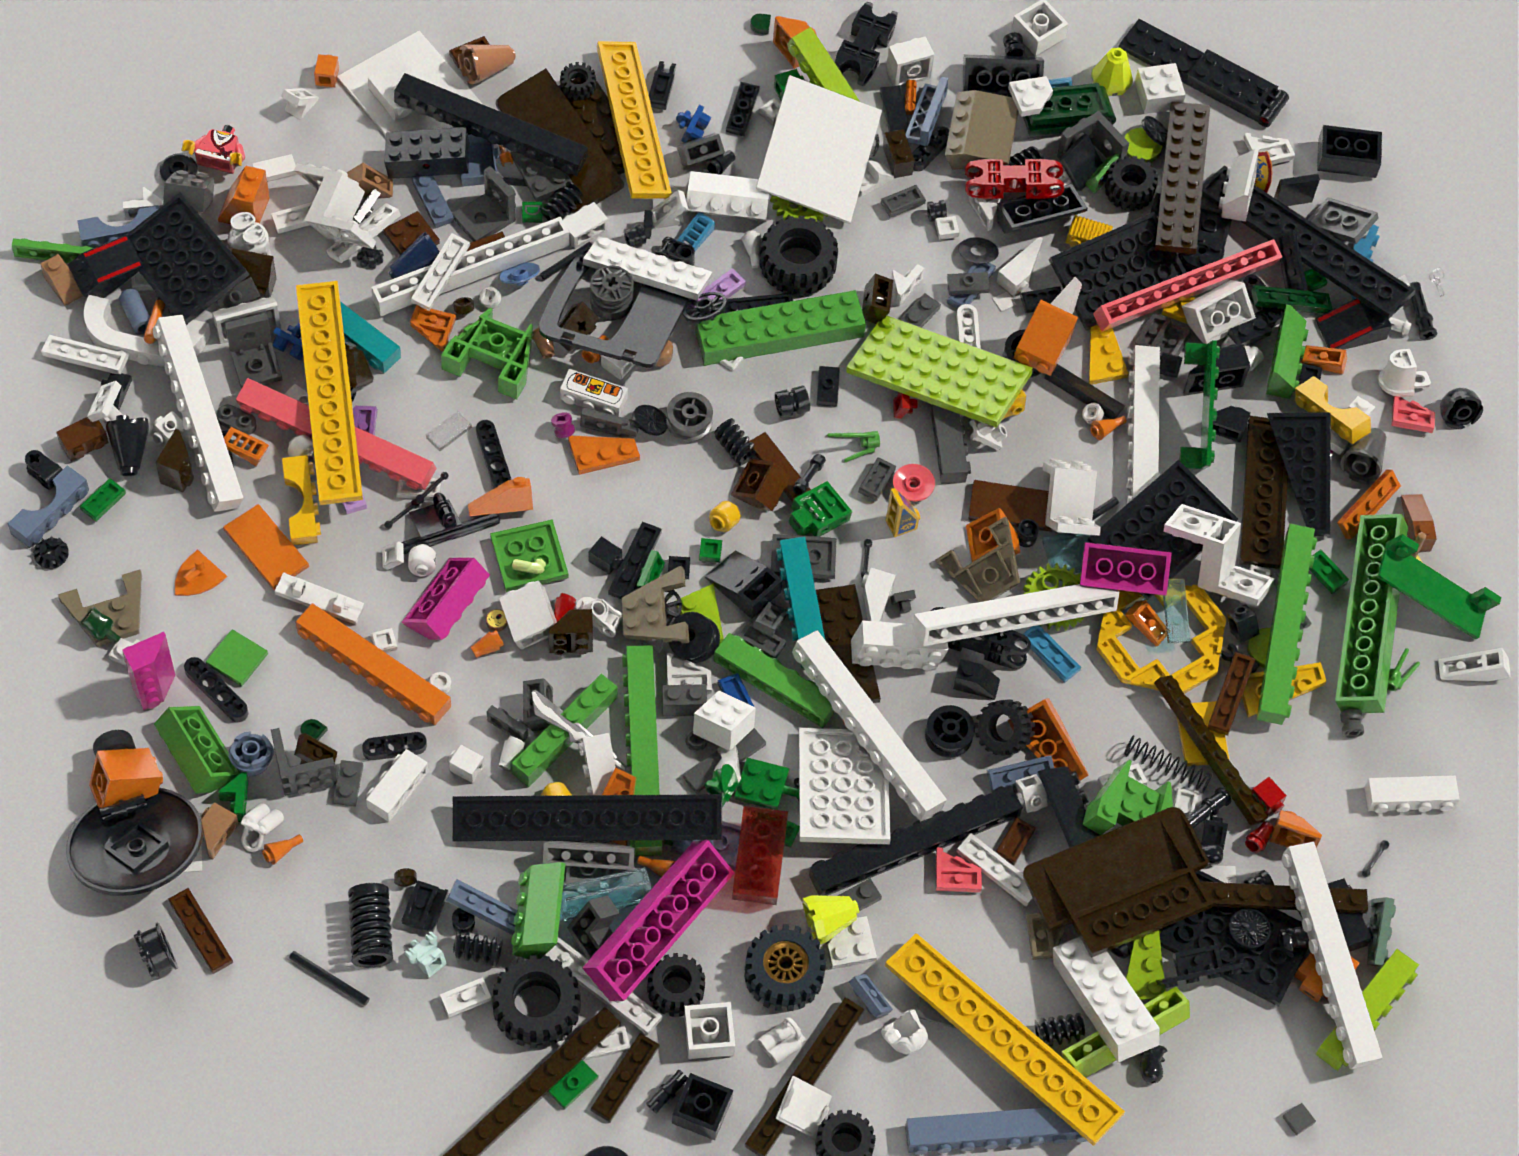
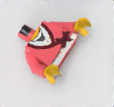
(217, 149)

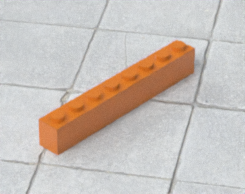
(373, 664)

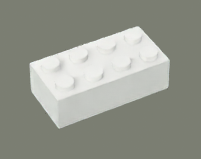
(894, 646)

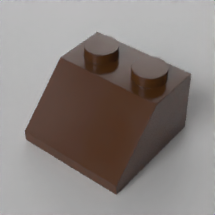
(761, 484)

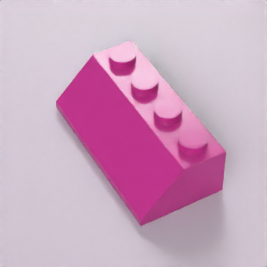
(1125, 568)
(446, 598)
(150, 669)

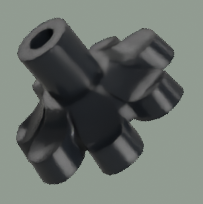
(370, 257)

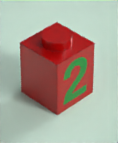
(1269, 796)

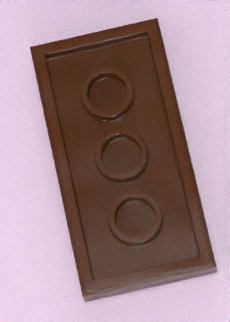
(1015, 502)

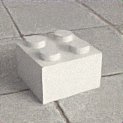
(1040, 26)
(910, 61)
(1159, 87)
(724, 720)
(709, 1030)

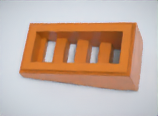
(240, 451)

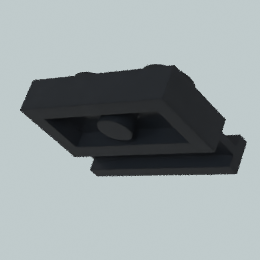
(425, 906)

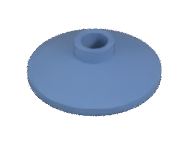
(520, 274)

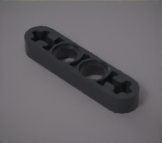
(495, 456)
(218, 687)

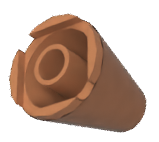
(482, 61)

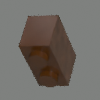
(82, 438)

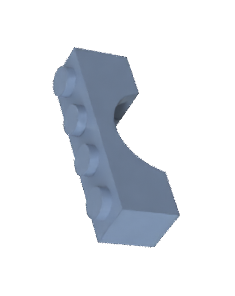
(96, 233)
(32, 525)

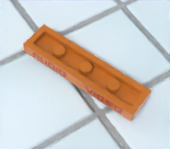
(1369, 503)

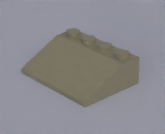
(981, 128)

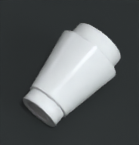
(511, 750)

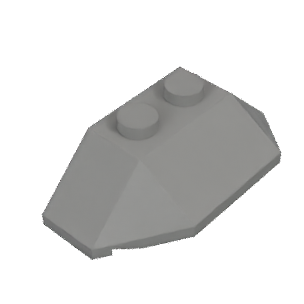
(588, 858)

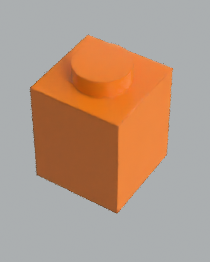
(326, 70)

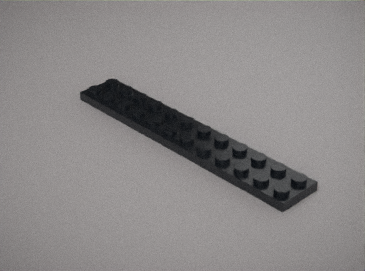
(1320, 249)
(587, 818)

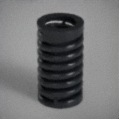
(370, 938)

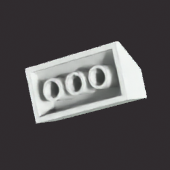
(726, 196)

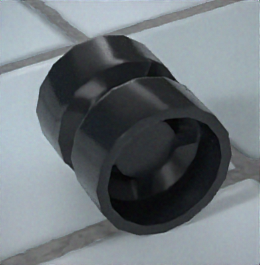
(793, 401)

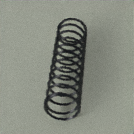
(1128, 750)

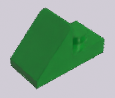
(236, 793)

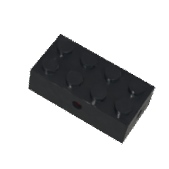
(427, 152)

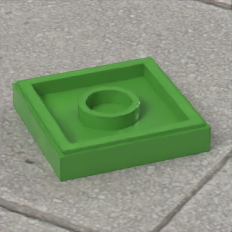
(236, 657)

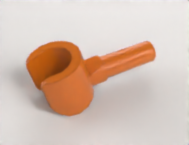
(505, 156)

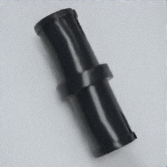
(123, 808)
(667, 1091)

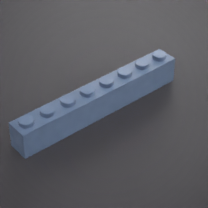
(987, 1130)

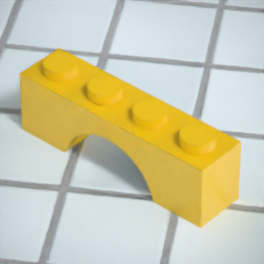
(1349, 423)
(297, 475)

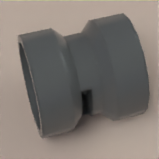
(1352, 723)

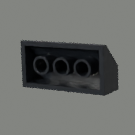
(994, 73)
(1025, 213)
(1067, 803)

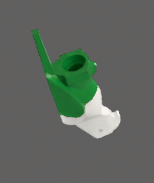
(726, 775)

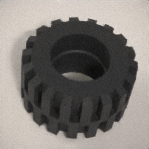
(1131, 170)
(988, 732)
(675, 967)
(848, 1124)

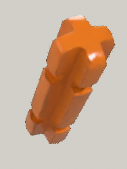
(910, 96)

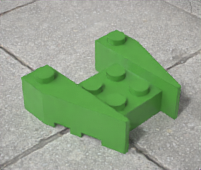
(496, 346)
(1125, 801)

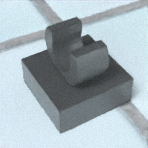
(903, 600)

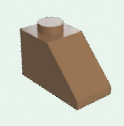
(371, 179)
(61, 279)
(217, 827)

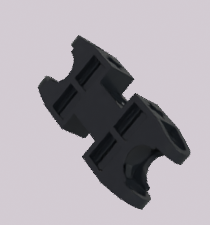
(869, 32)
(992, 644)

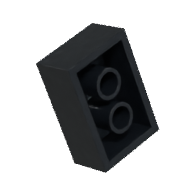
(1349, 151)

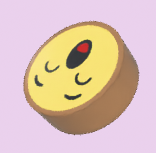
(496, 620)

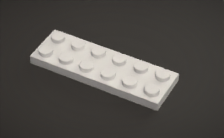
(649, 268)

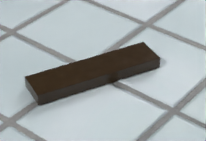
(625, 1077)

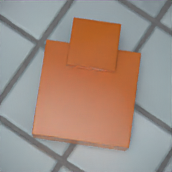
(1311, 980)

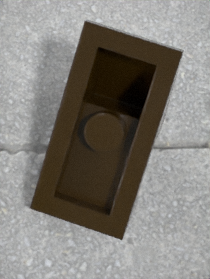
(313, 750)

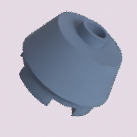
(251, 753)

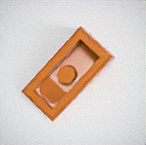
(1326, 358)
(1147, 621)

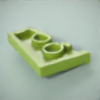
(705, 603)
(1146, 966)

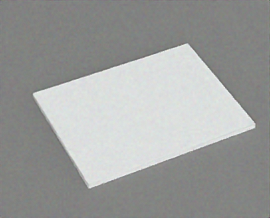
(424, 64)
(819, 149)

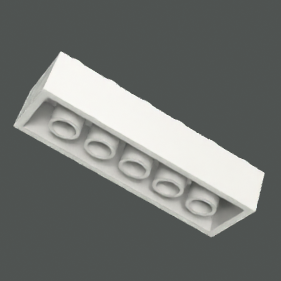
(1106, 999)

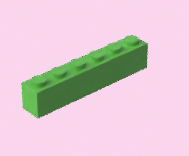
(774, 679)
(554, 740)

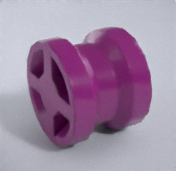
(563, 425)

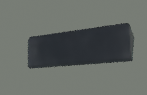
(1084, 391)

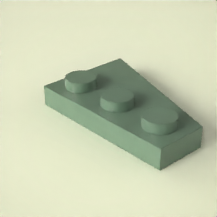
(1380, 923)

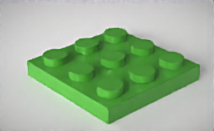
(529, 544)

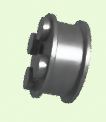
(689, 416)

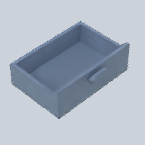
(481, 156)

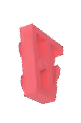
(1412, 415)
(956, 874)

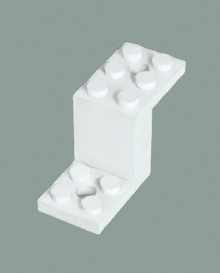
(335, 205)
(1071, 497)
(1219, 554)

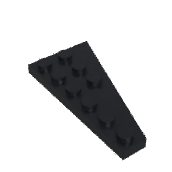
(1305, 451)

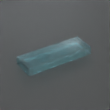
(1176, 612)

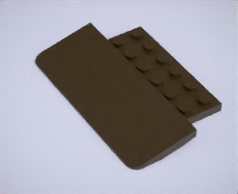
(582, 121)
(1123, 881)

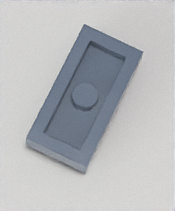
(870, 995)

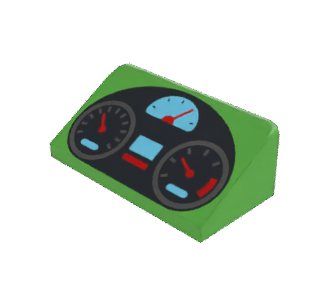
(1099, 177)

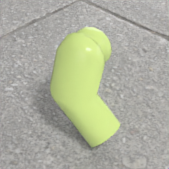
(529, 567)

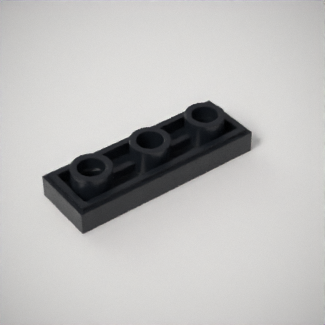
(742, 109)

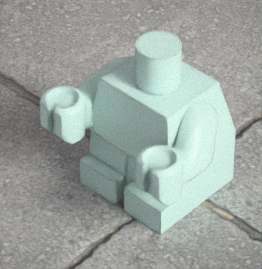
(426, 954)

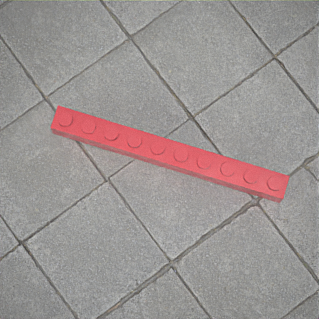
(1187, 285)
(371, 449)

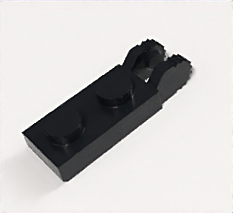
(661, 86)

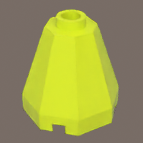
(1113, 72)
(829, 915)

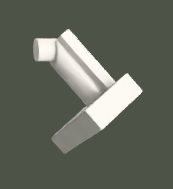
(103, 404)

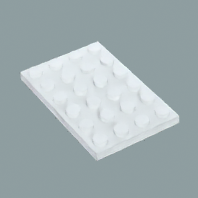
(840, 790)

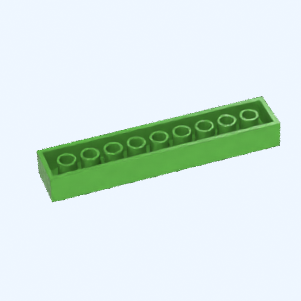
(1369, 619)

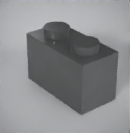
(700, 149)
(683, 699)

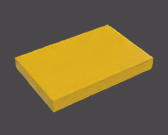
(1190, 750)

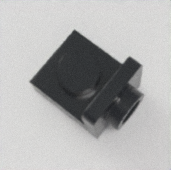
(1214, 831)

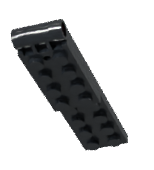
(1207, 73)

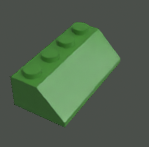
(1287, 354)
(196, 748)
(538, 910)

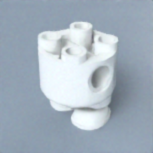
(248, 234)

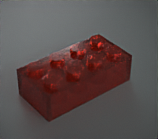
(760, 855)

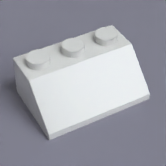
(1239, 186)
(244, 310)
(1218, 311)

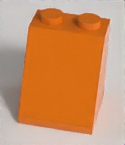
(246, 194)
(1045, 338)
(124, 775)

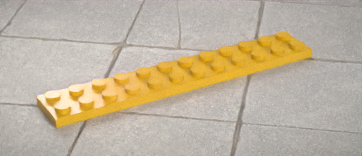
(329, 393)
(1005, 1039)

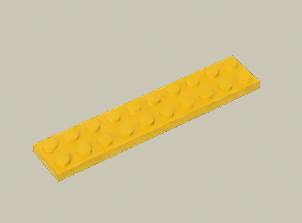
(633, 120)

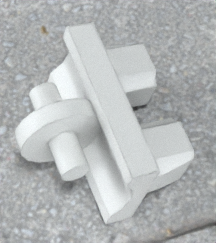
(987, 435)

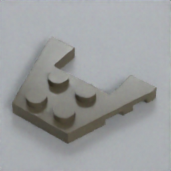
(991, 573)
(123, 610)
(645, 610)

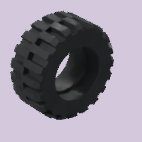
(798, 234)
(536, 973)

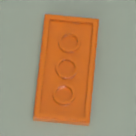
(265, 545)

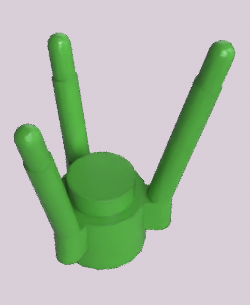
(867, 439)
(1395, 680)

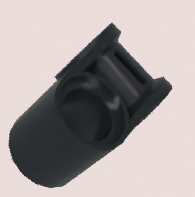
(677, 251)
(42, 468)

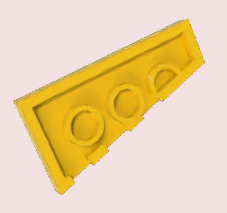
(1307, 679)

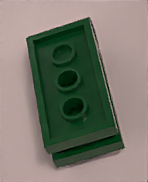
(1068, 107)

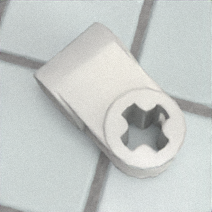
(606, 617)

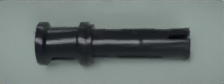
(1423, 318)
(1210, 806)

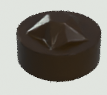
(463, 305)
(405, 877)

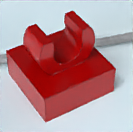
(903, 404)

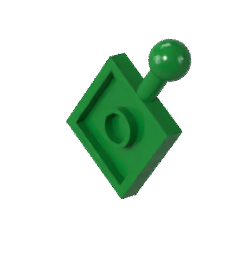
(764, 784)

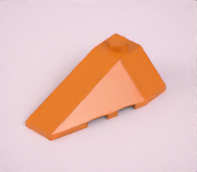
(1053, 739)

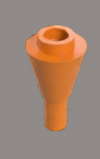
(1101, 428)
(275, 851)
(659, 867)

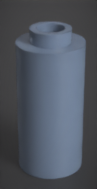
(135, 310)

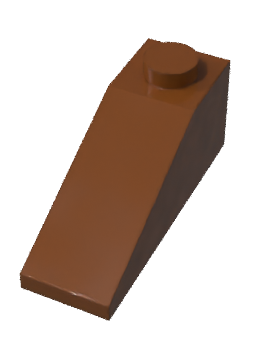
(1418, 520)

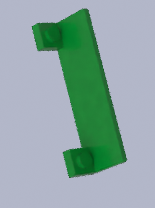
(1203, 355)
(1434, 590)

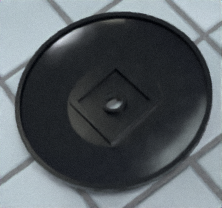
(103, 853)

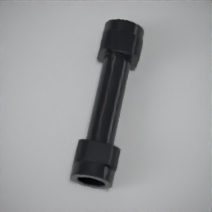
(816, 464)

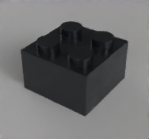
(702, 1106)

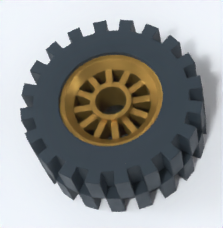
(782, 991)

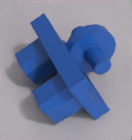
(685, 120)
(283, 338)

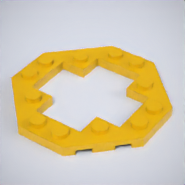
(1207, 643)

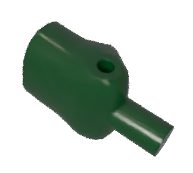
(99, 625)

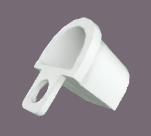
(1400, 375)

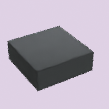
(1299, 1119)

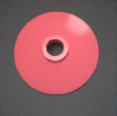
(914, 475)

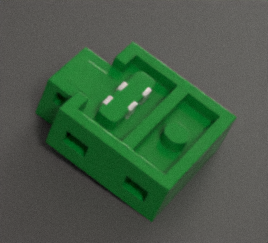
(818, 511)

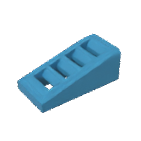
(702, 224)

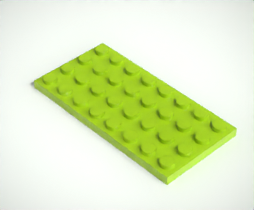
(940, 370)

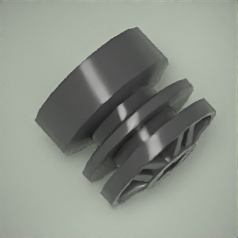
(611, 292)

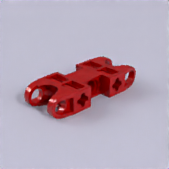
(1014, 179)

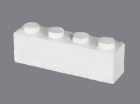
(1411, 793)

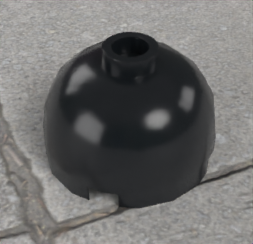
(1460, 408)

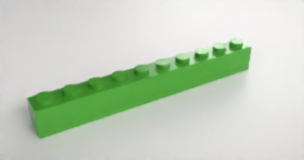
(1285, 625)
(642, 731)

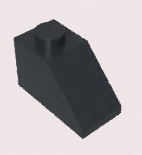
(1231, 423)
(976, 680)

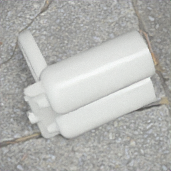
(262, 821)
(782, 1040)

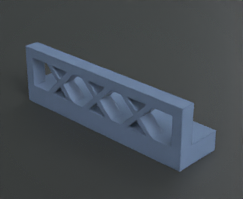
(930, 115)

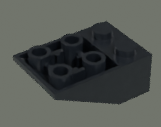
(745, 582)

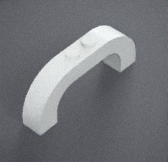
(96, 316)

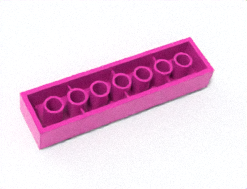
(658, 920)

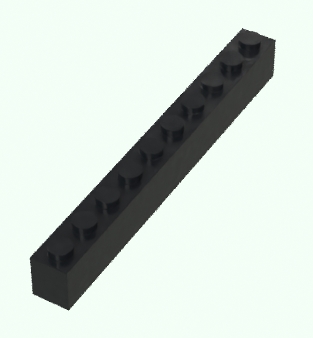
(490, 124)
(915, 841)

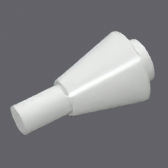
(752, 244)

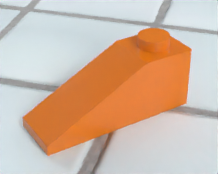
(508, 497)

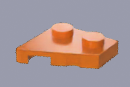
(433, 325)

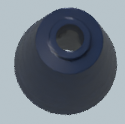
(416, 256)

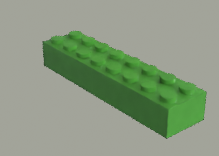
(781, 327)

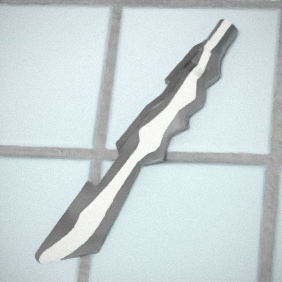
(550, 712)

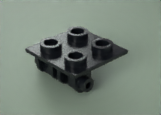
(435, 517)

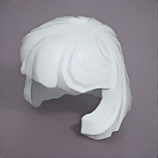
(905, 1033)

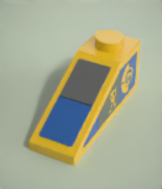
(900, 514)

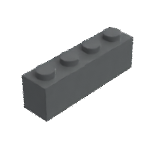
(949, 445)

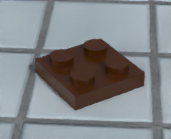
(407, 230)

